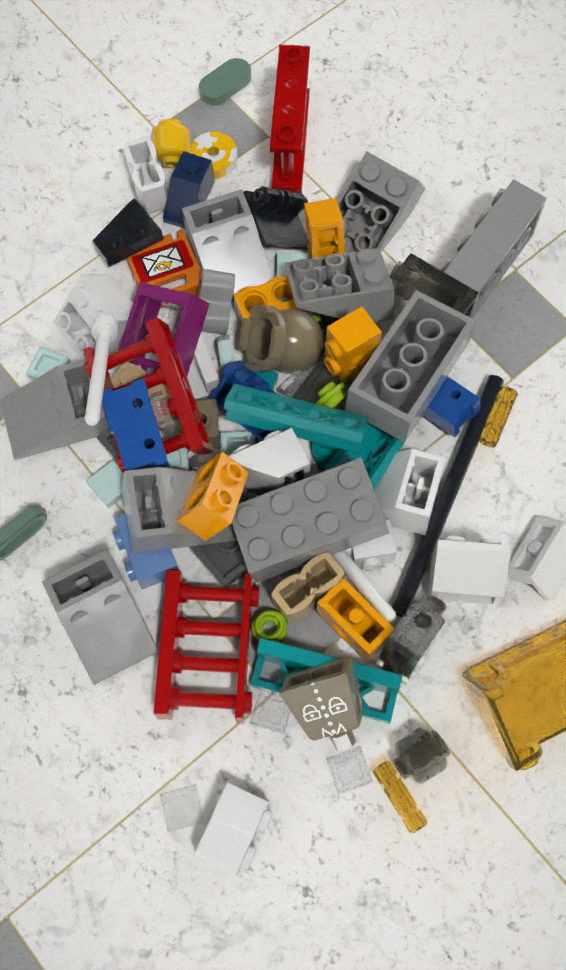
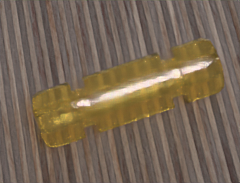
(498, 417)
(400, 797)

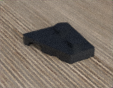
(127, 234)

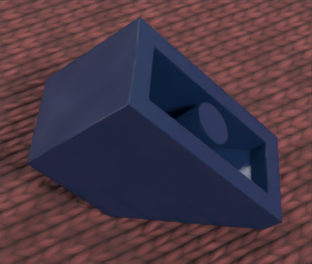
(188, 186)

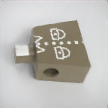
(326, 701)

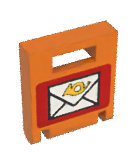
(166, 263)

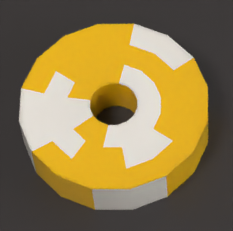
(219, 144)

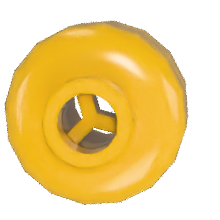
(170, 141)

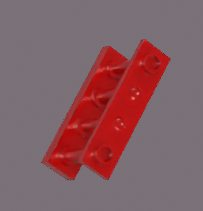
(290, 118)
(169, 373)
(174, 662)

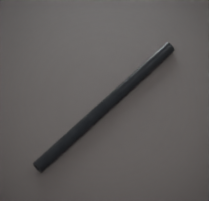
(446, 498)

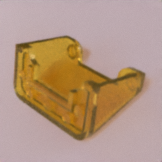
(523, 694)

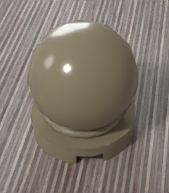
(280, 340)

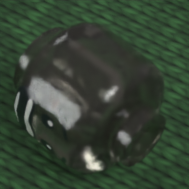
(421, 755)

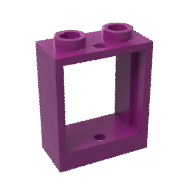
(146, 308)

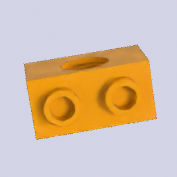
(351, 344)
(354, 620)

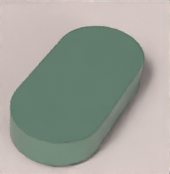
(225, 81)
(21, 530)

